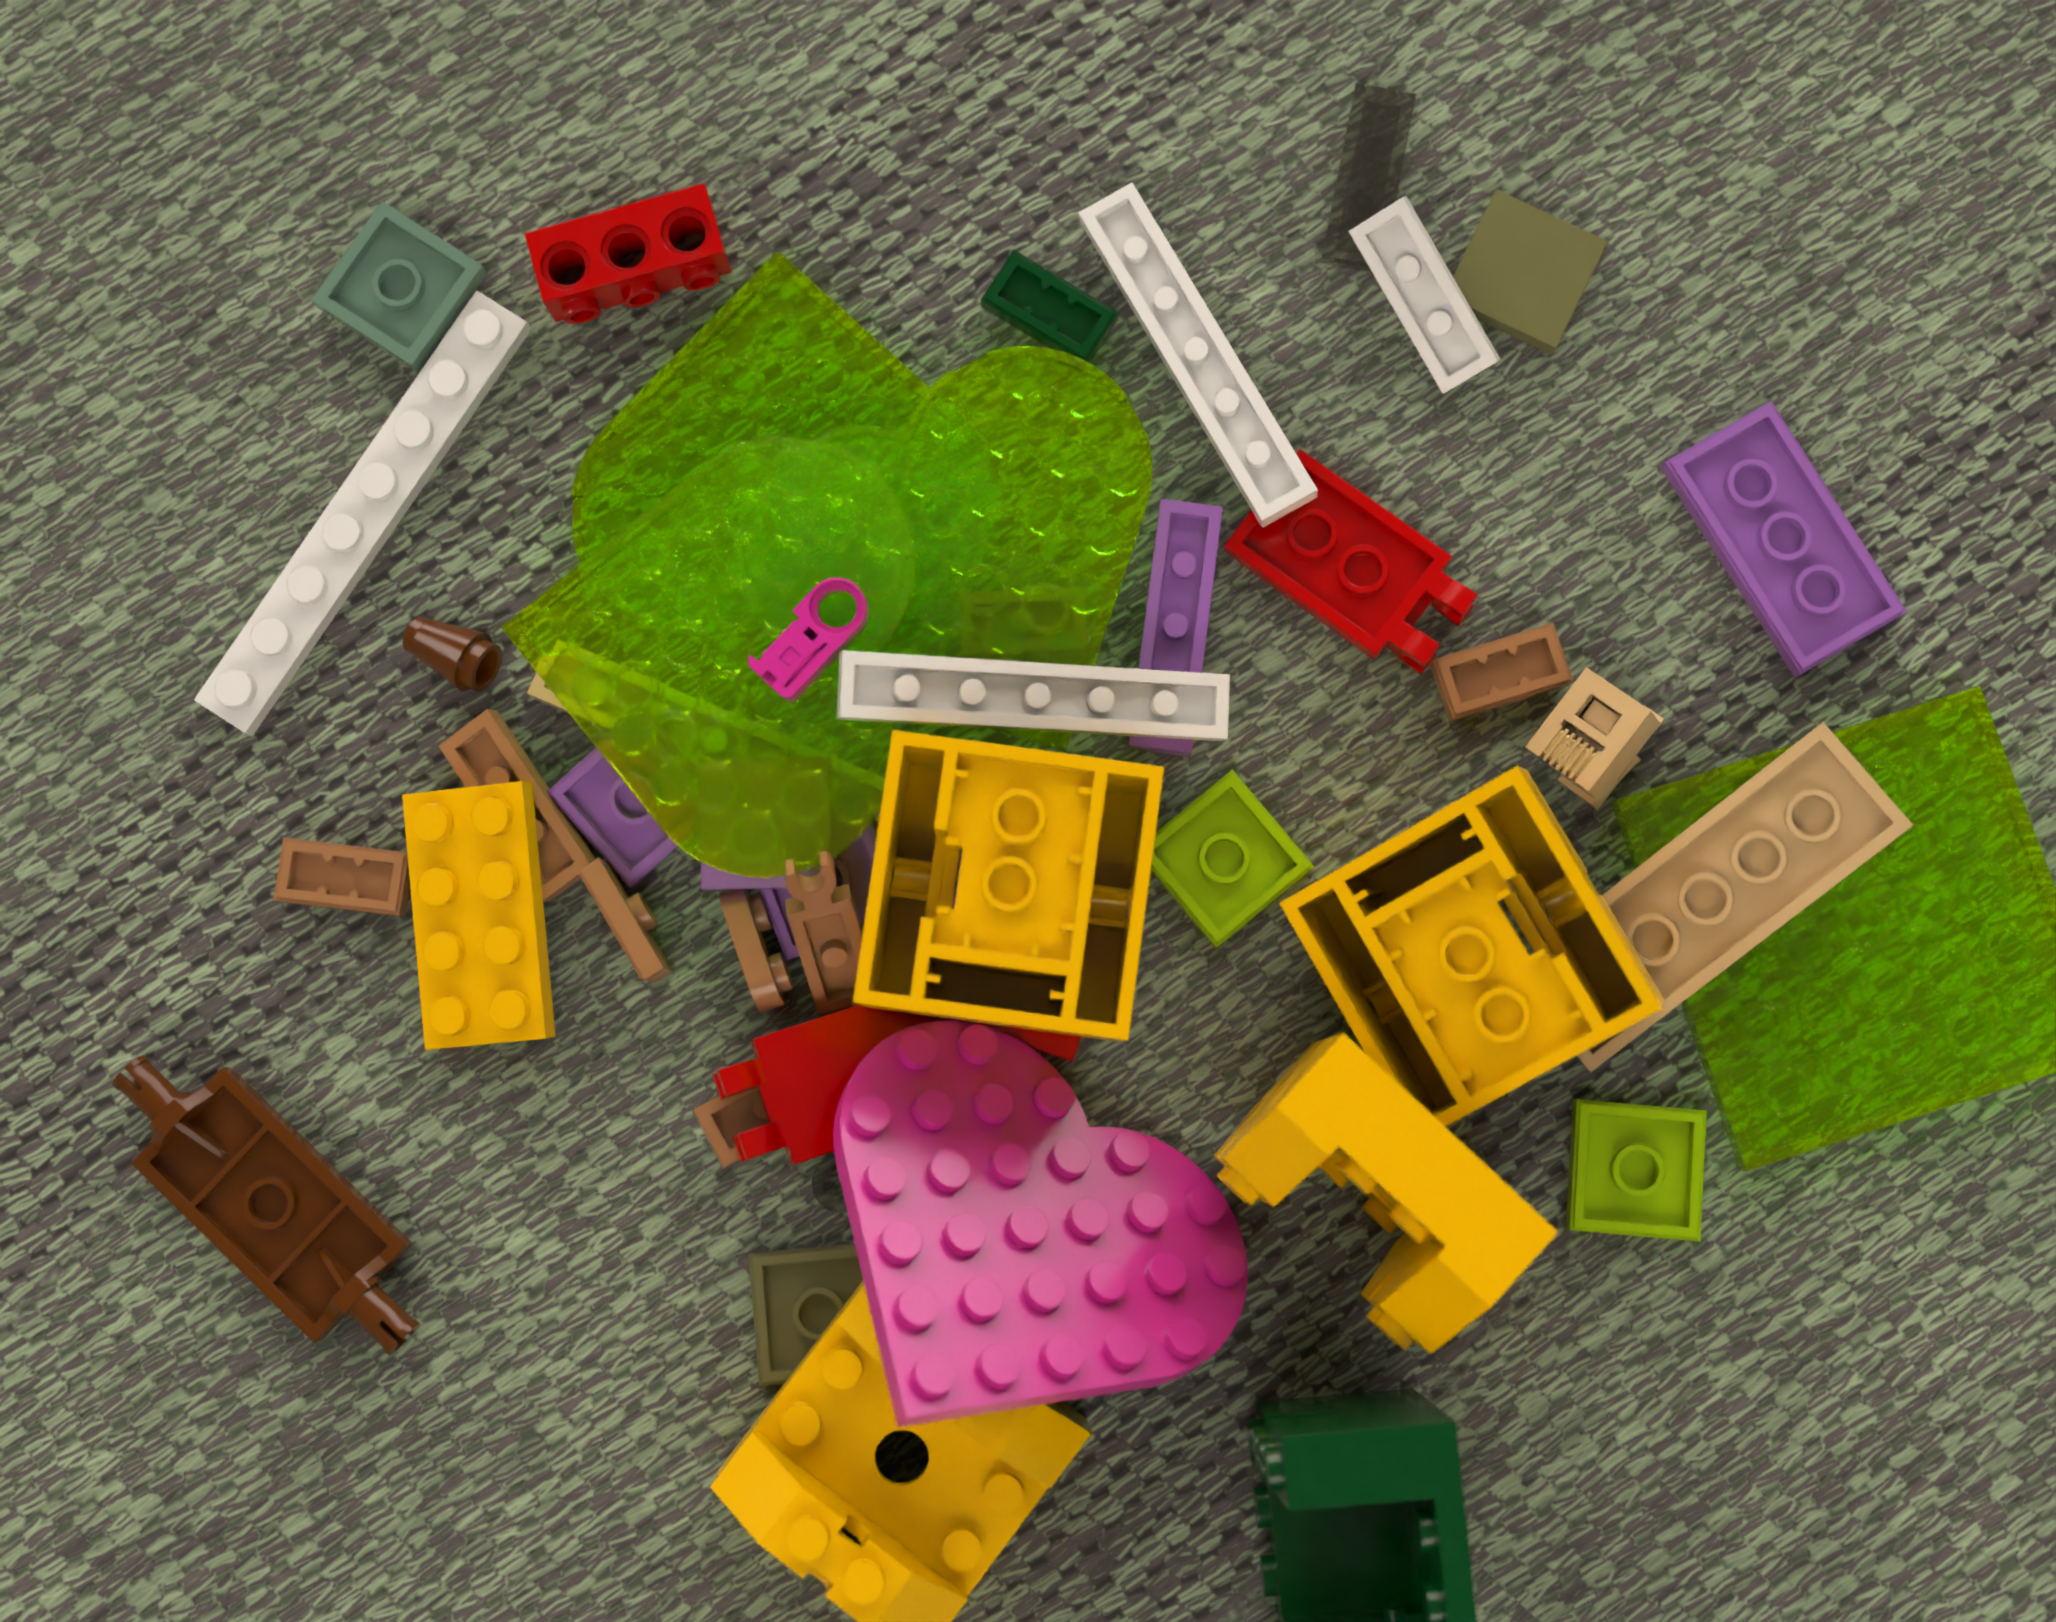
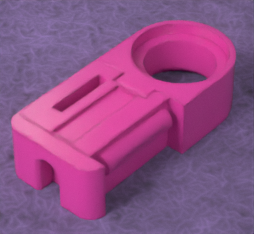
(809, 644)

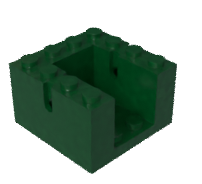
(1362, 1509)

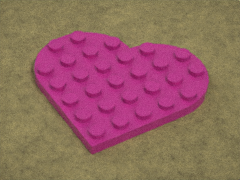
(1014, 1240)

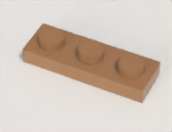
(490, 754)

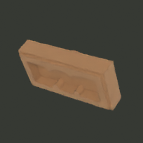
(1501, 672)
(343, 877)
(628, 919)

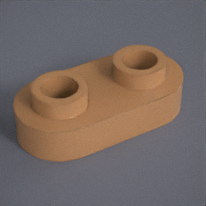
(764, 973)

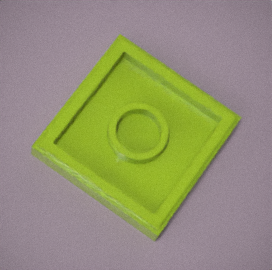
(1225, 859)
(1636, 1170)

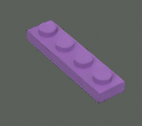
(1179, 600)

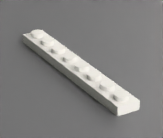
(363, 514)

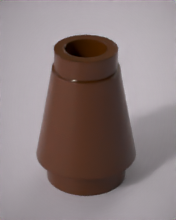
(454, 652)

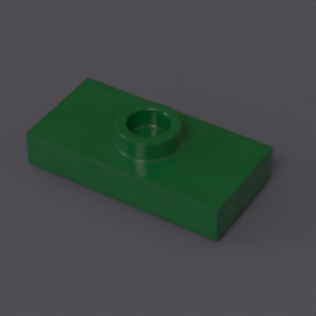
(1048, 308)

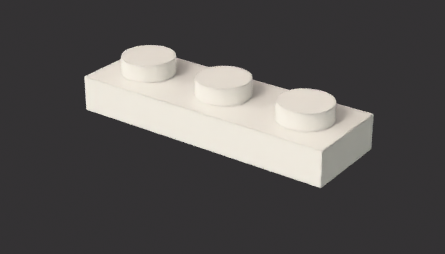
(1424, 294)

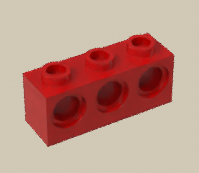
(606, 236)

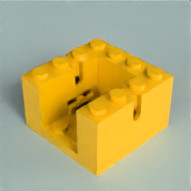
(1040, 888)
(1444, 966)

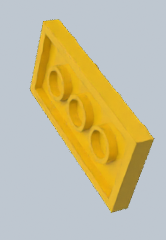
(478, 915)

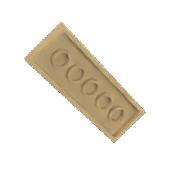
(1748, 869)

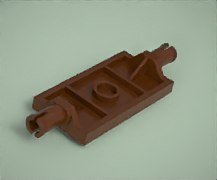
(270, 1203)

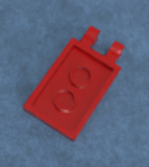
(1354, 568)
(803, 1077)

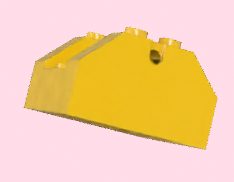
(1357, 1125)
(922, 1541)

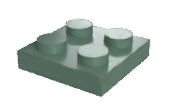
(399, 286)

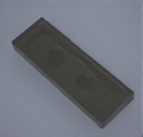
(1367, 168)

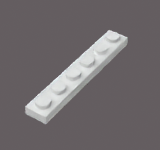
(1198, 355)
(1032, 696)

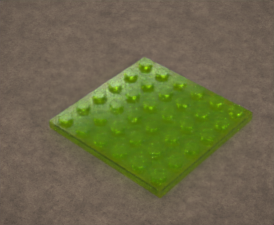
(1904, 978)

